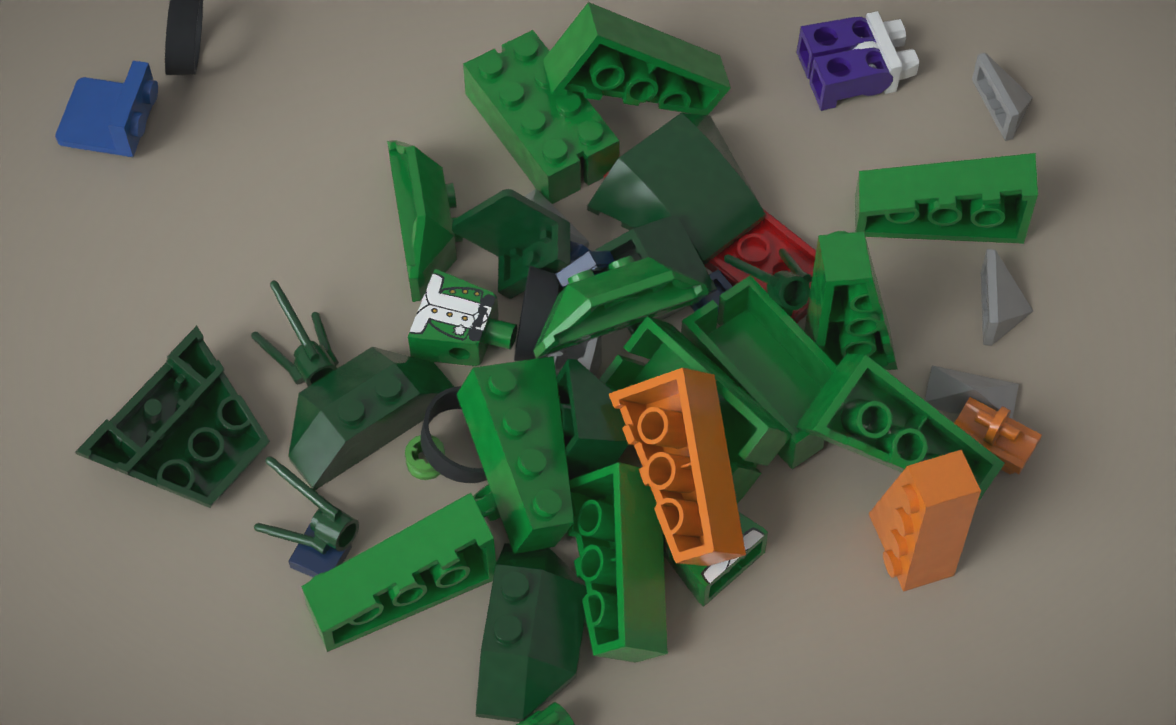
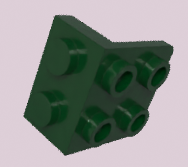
(519, 235)

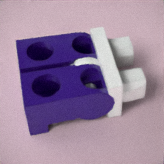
(854, 57)

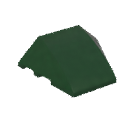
(684, 173)
(182, 428)

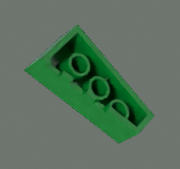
(634, 62)
(949, 200)
(847, 303)
(888, 422)
(522, 448)
(620, 563)
(403, 574)

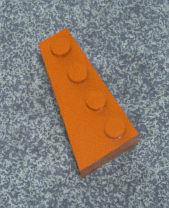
(685, 462)
(926, 519)

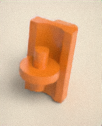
(999, 434)

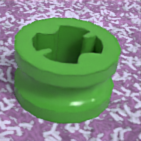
(416, 466)

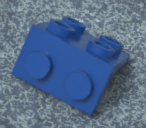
(109, 113)

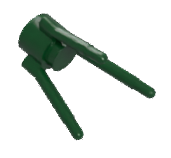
(786, 288)
(311, 359)
(331, 525)

